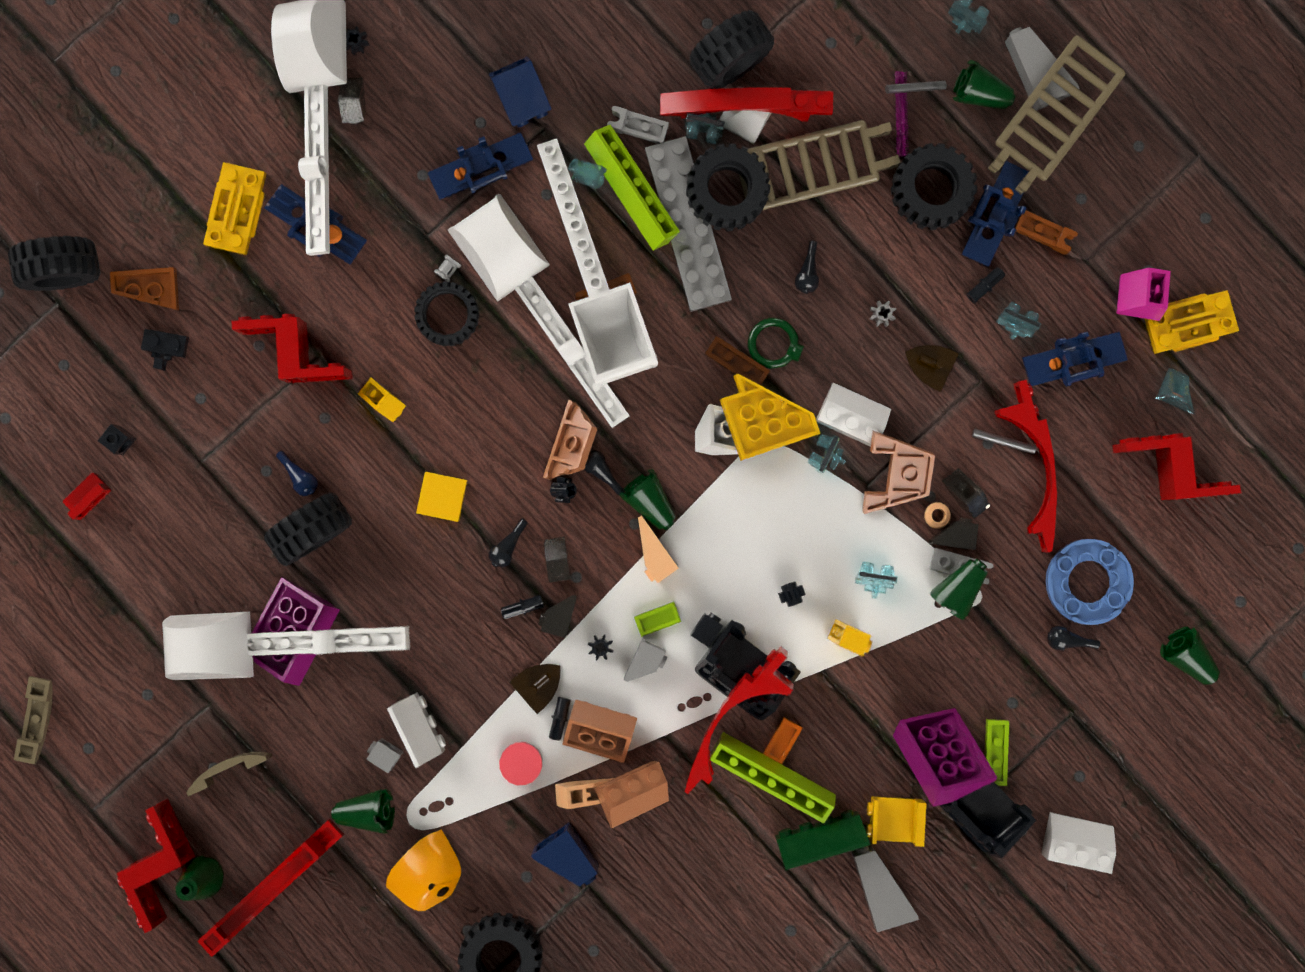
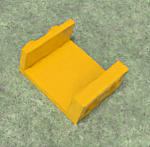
(896, 820)

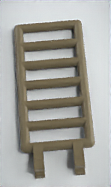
(1039, 92)
(813, 191)

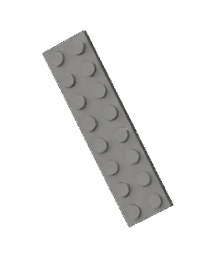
(695, 244)

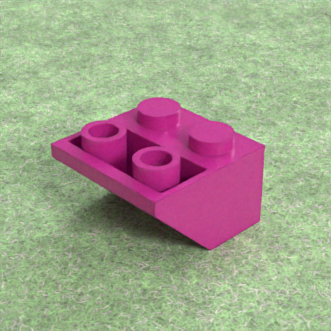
(1144, 293)

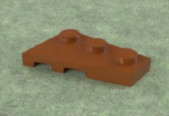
(147, 285)

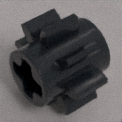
(360, 45)
(563, 490)
(791, 594)
(606, 645)

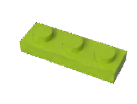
(997, 748)

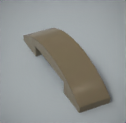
(36, 720)
(250, 760)

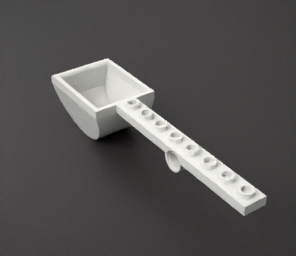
(310, 58)
(508, 262)
(607, 319)
(225, 647)

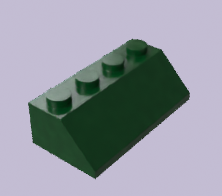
(821, 840)

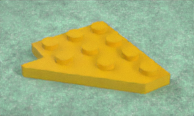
(764, 419)

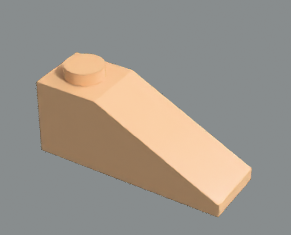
(656, 558)
(578, 793)

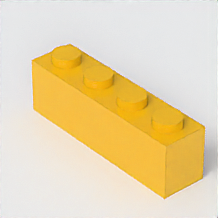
(850, 638)

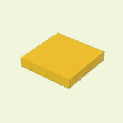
(441, 496)

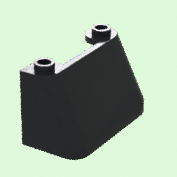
(729, 661)
(991, 819)

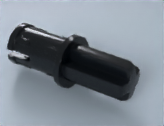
(985, 285)
(522, 607)
(559, 718)

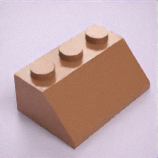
(599, 731)
(633, 793)

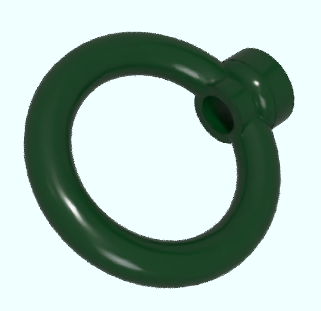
(794, 350)

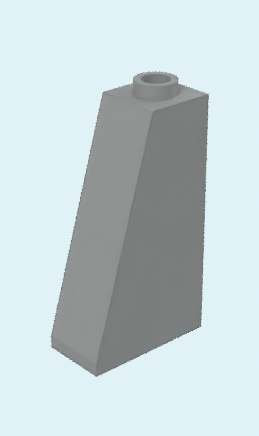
(1033, 62)
(883, 896)

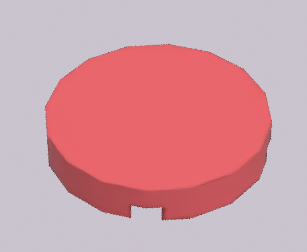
(520, 763)

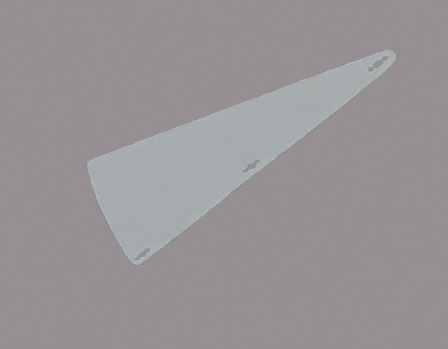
(734, 550)

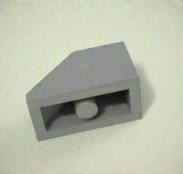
(646, 661)

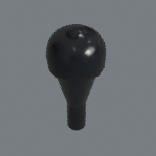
(807, 279)
(598, 467)
(501, 554)
(1061, 638)

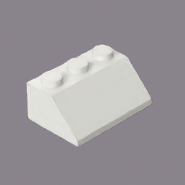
(852, 414)
(417, 729)
(1079, 843)

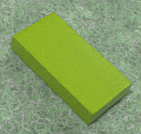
(657, 619)

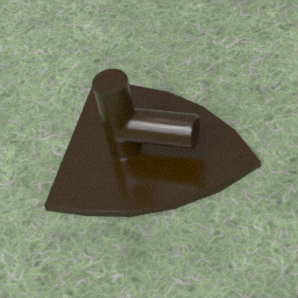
(931, 364)
(537, 685)

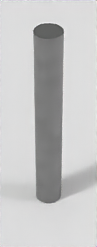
(914, 87)
(1004, 441)

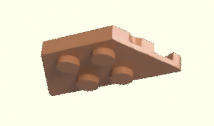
(571, 443)

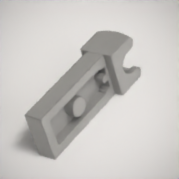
(639, 125)
(949, 562)

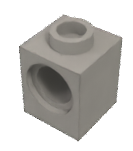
(384, 754)

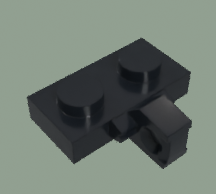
(164, 346)

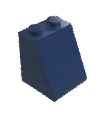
(520, 92)
(567, 856)

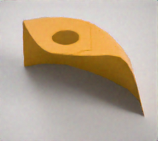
(425, 863)

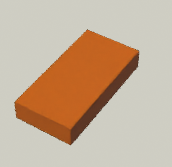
(782, 740)

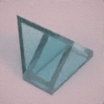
(1176, 391)

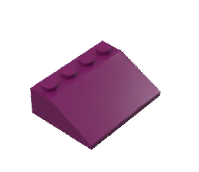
(292, 610)
(943, 755)

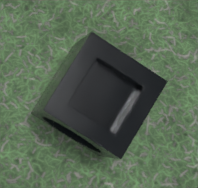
(117, 439)
(707, 629)

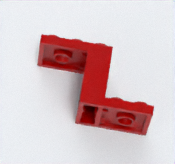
(291, 348)
(1175, 467)
(137, 876)

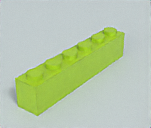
(631, 187)
(773, 777)

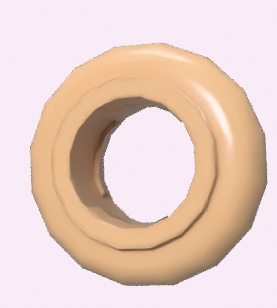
(946, 515)

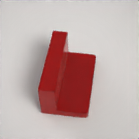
(86, 496)

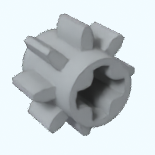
(880, 319)

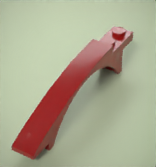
(783, 101)
(1025, 417)
(765, 681)
(270, 887)

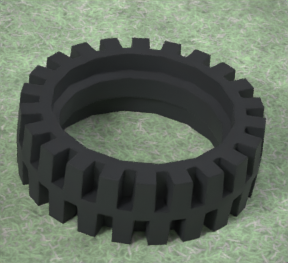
(422, 306)

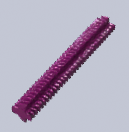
(901, 117)

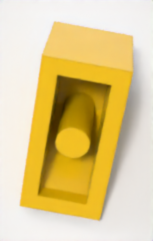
(382, 400)

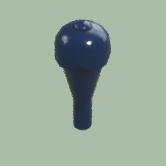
(303, 482)

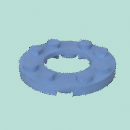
(1120, 581)

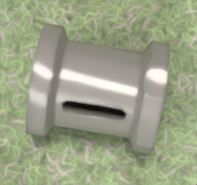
(447, 268)

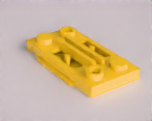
(235, 209)
(1192, 322)

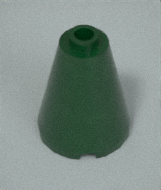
(982, 88)
(649, 499)
(961, 588)
(1189, 654)
(366, 812)
(199, 879)

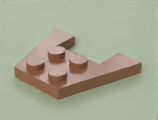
(907, 477)

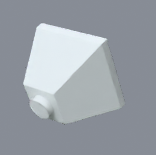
(745, 123)
(713, 433)

